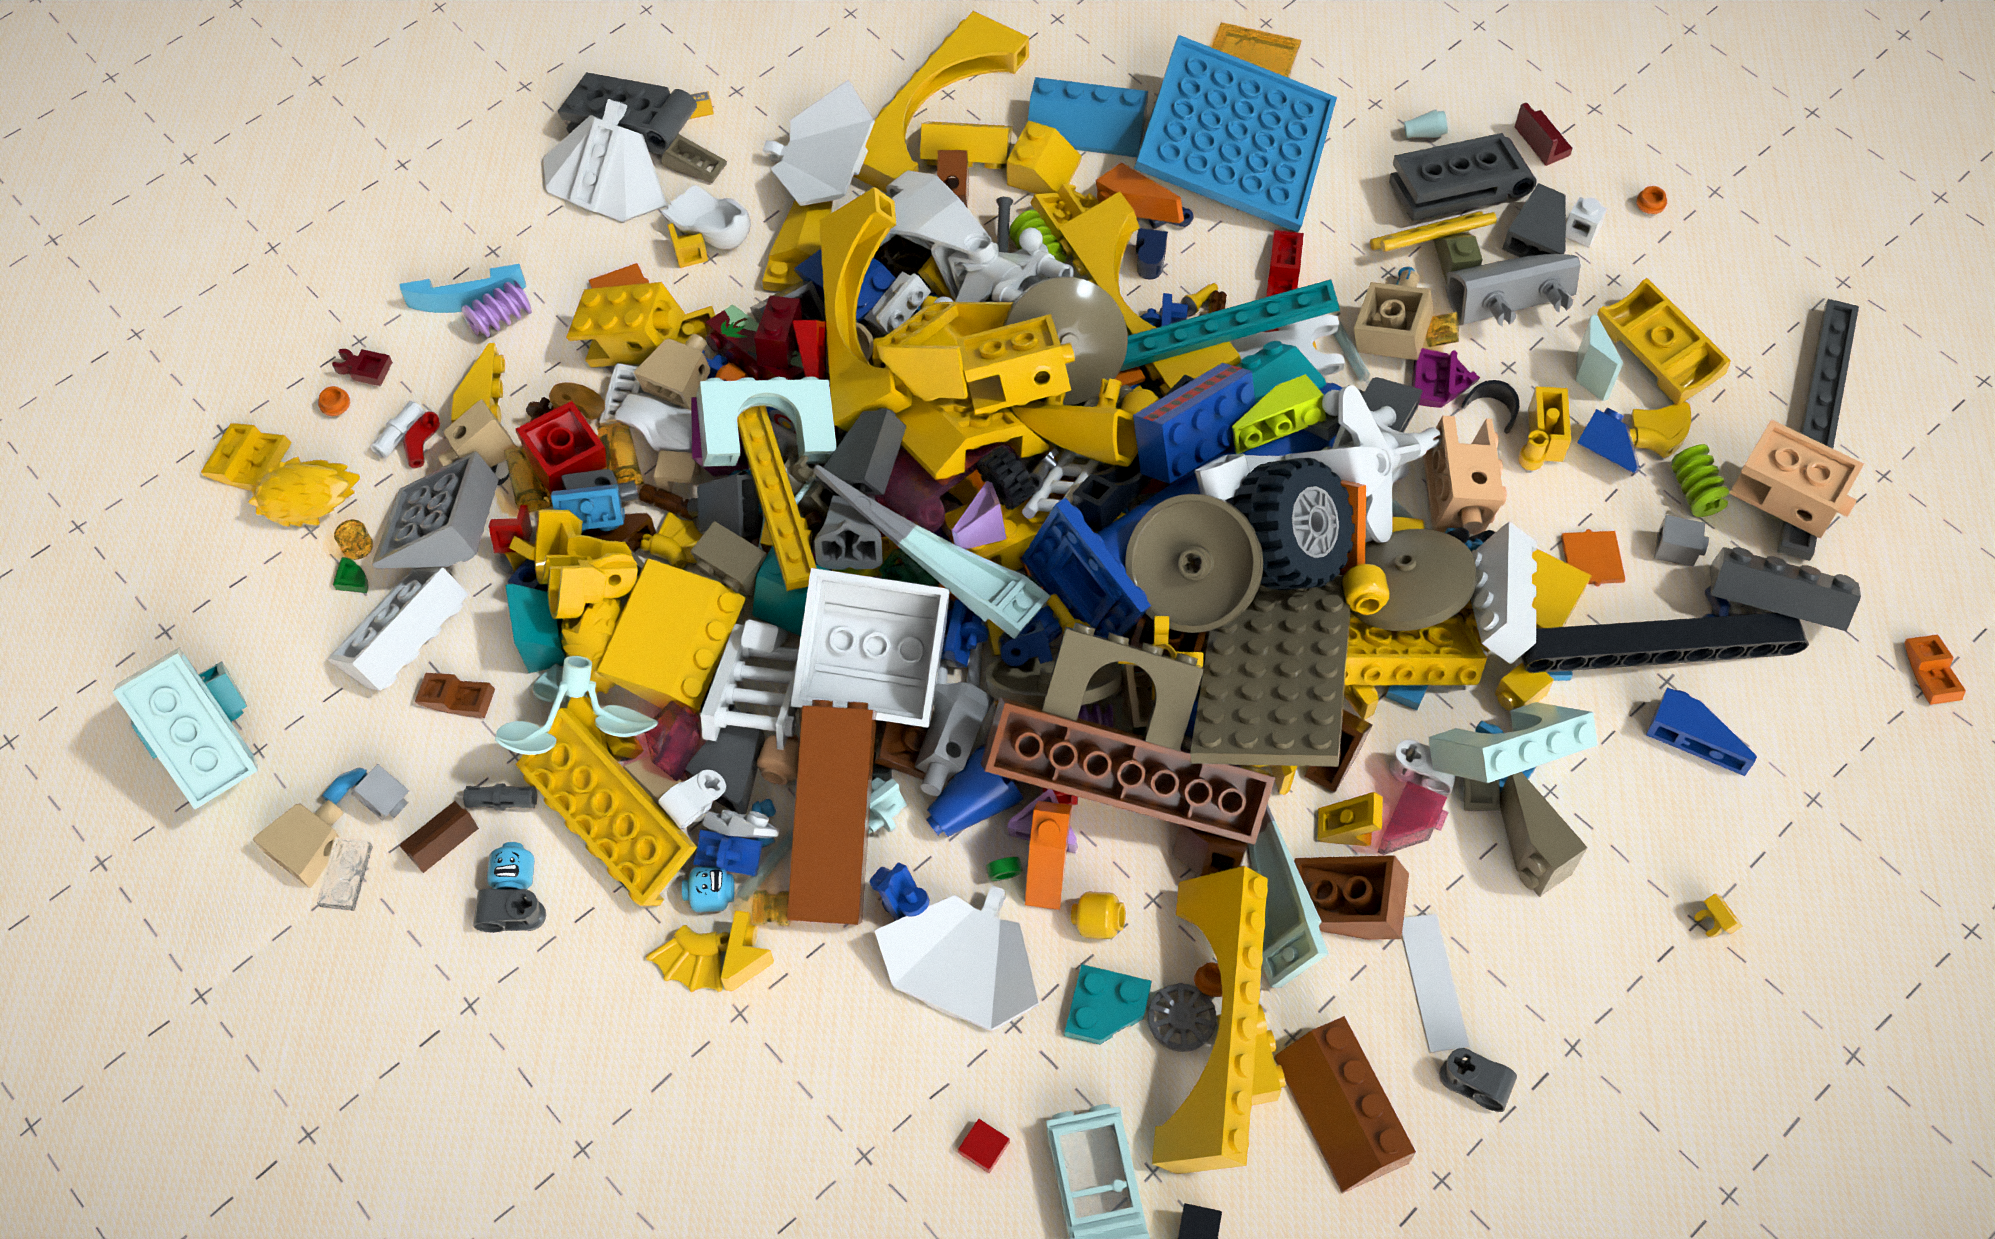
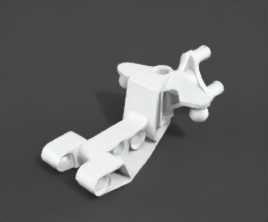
(962, 248)
(1362, 453)

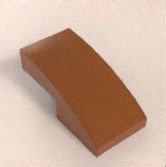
(454, 696)

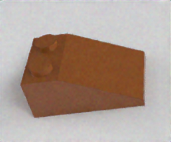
(1357, 894)

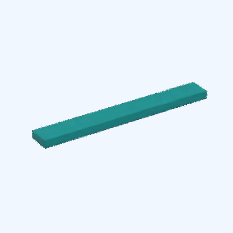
(1230, 324)

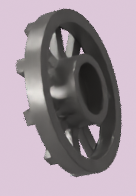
(1182, 1017)

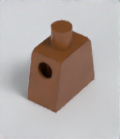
(954, 164)

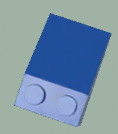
(874, 285)

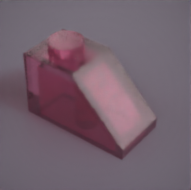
(673, 739)
(1414, 818)

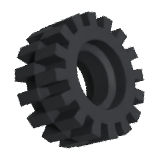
(1007, 477)

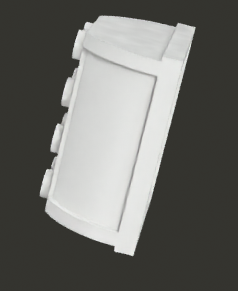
(871, 645)

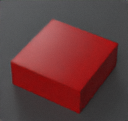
(984, 1145)

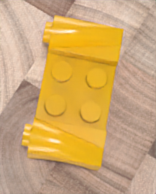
(1665, 341)

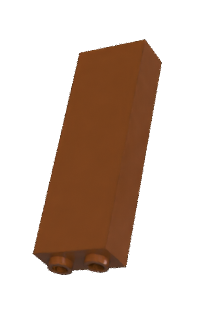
(832, 813)

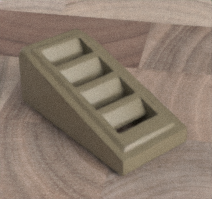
(690, 149)

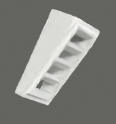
(622, 378)
(763, 636)

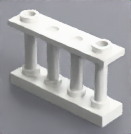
(725, 691)

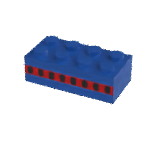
(1192, 422)

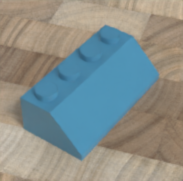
(1091, 114)

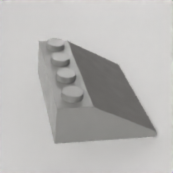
(439, 517)

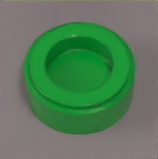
(1004, 868)

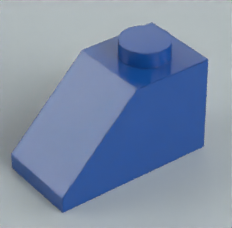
(1610, 439)

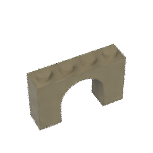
(1173, 678)

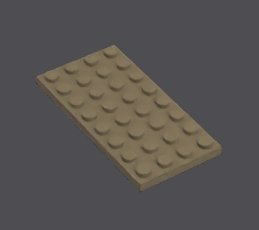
(1276, 681)

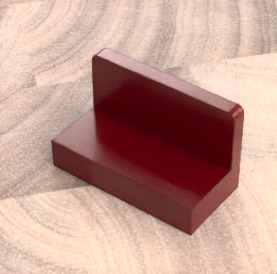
(1541, 135)

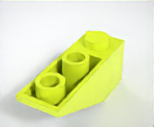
(1279, 413)

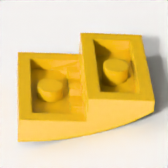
(244, 455)

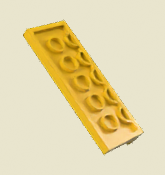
(1424, 656)
(608, 810)

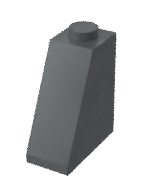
(1539, 225)
(867, 452)
(735, 759)

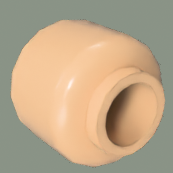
(779, 765)

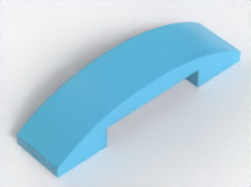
(450, 298)

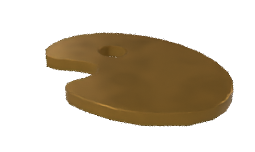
(584, 398)

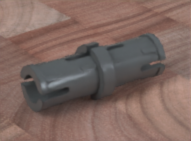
(500, 797)

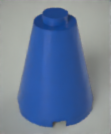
(971, 798)

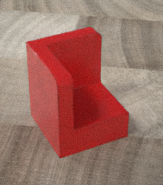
(503, 530)

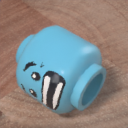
(510, 867)
(708, 889)

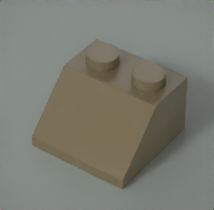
(728, 558)

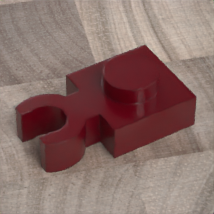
(366, 367)

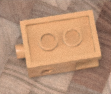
(1464, 479)
(1797, 479)

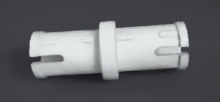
(396, 429)

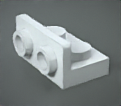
(898, 303)

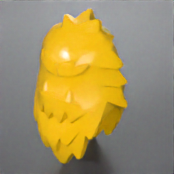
(302, 491)
(590, 635)

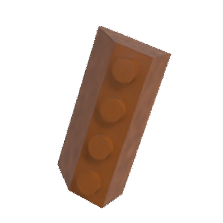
(1344, 1105)

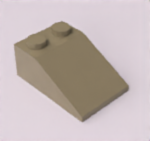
(1539, 838)

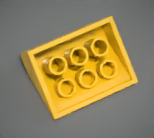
(670, 636)

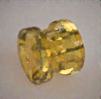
(361, 541)

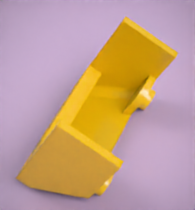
(926, 348)

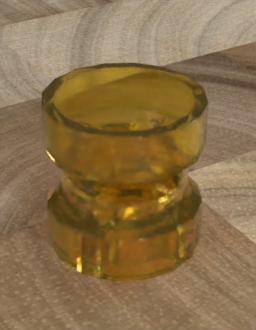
(770, 908)

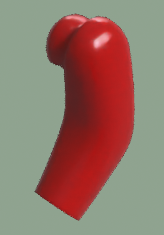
(417, 436)

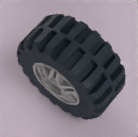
(1299, 521)

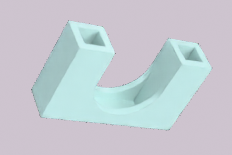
(802, 401)
(1538, 737)

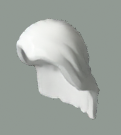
(720, 221)
(659, 421)

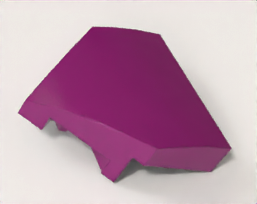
(1440, 377)

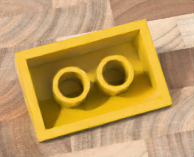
(982, 141)

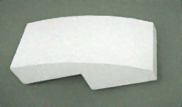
(740, 825)

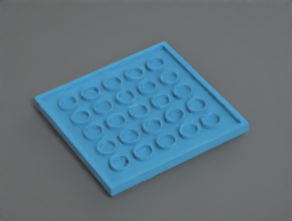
(1236, 133)

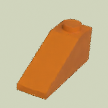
(1144, 195)
(1047, 854)

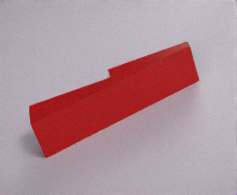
(1284, 263)
(812, 348)

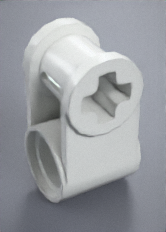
(1419, 768)
(692, 797)

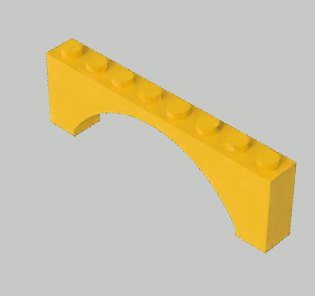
(972, 50)
(1097, 245)
(847, 247)
(1214, 1119)

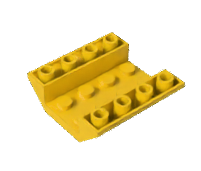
(946, 427)

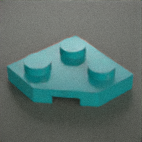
(1105, 1004)

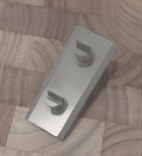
(1512, 285)

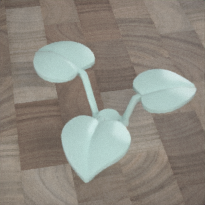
(561, 685)

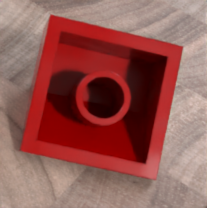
(561, 445)

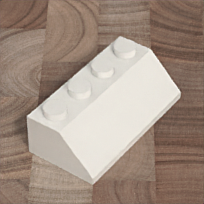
(399, 627)

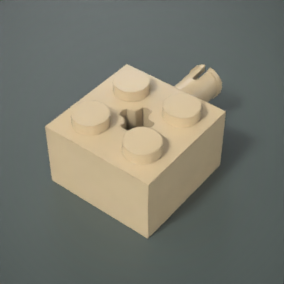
(1394, 318)

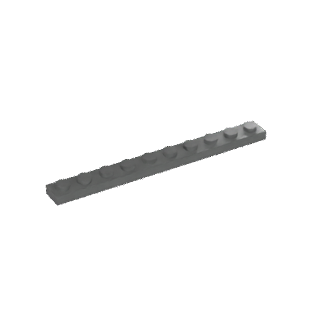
(1823, 401)

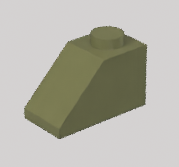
(1457, 252)

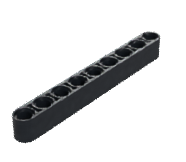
(1664, 642)

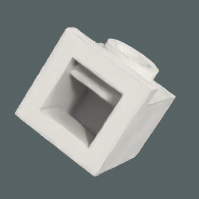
(1587, 213)

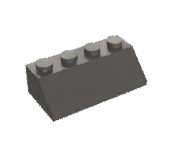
(1784, 588)

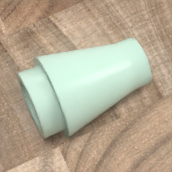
(1427, 125)

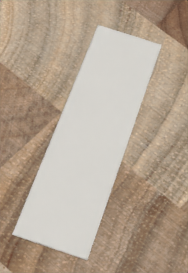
(1434, 983)

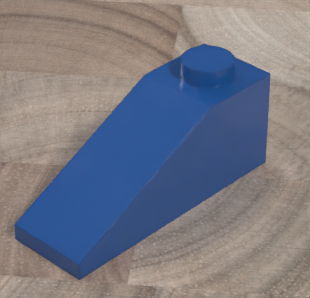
(1698, 731)

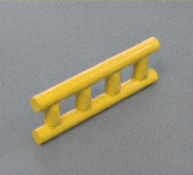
(1433, 231)

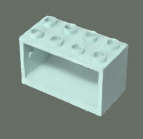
(186, 727)

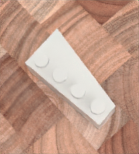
(1506, 592)

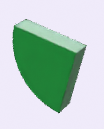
(350, 577)

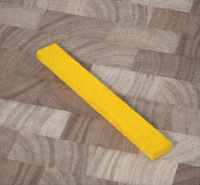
(776, 497)

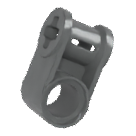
(503, 909)
(1482, 1079)

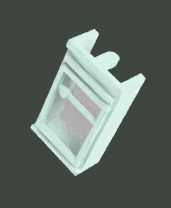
(1096, 1175)

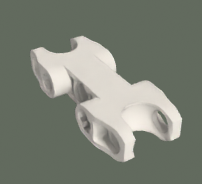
(1302, 336)

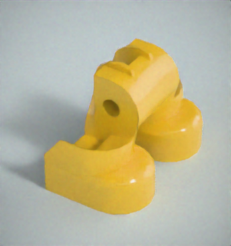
(579, 566)

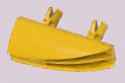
(1093, 431)

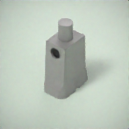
(847, 539)
(951, 732)

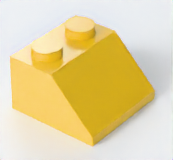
(1041, 160)

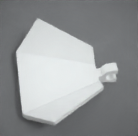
(823, 147)
(605, 168)
(962, 961)

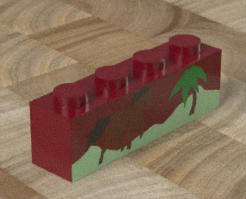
(733, 336)

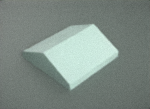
(1597, 361)

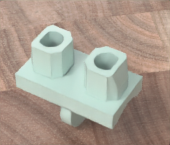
(885, 804)

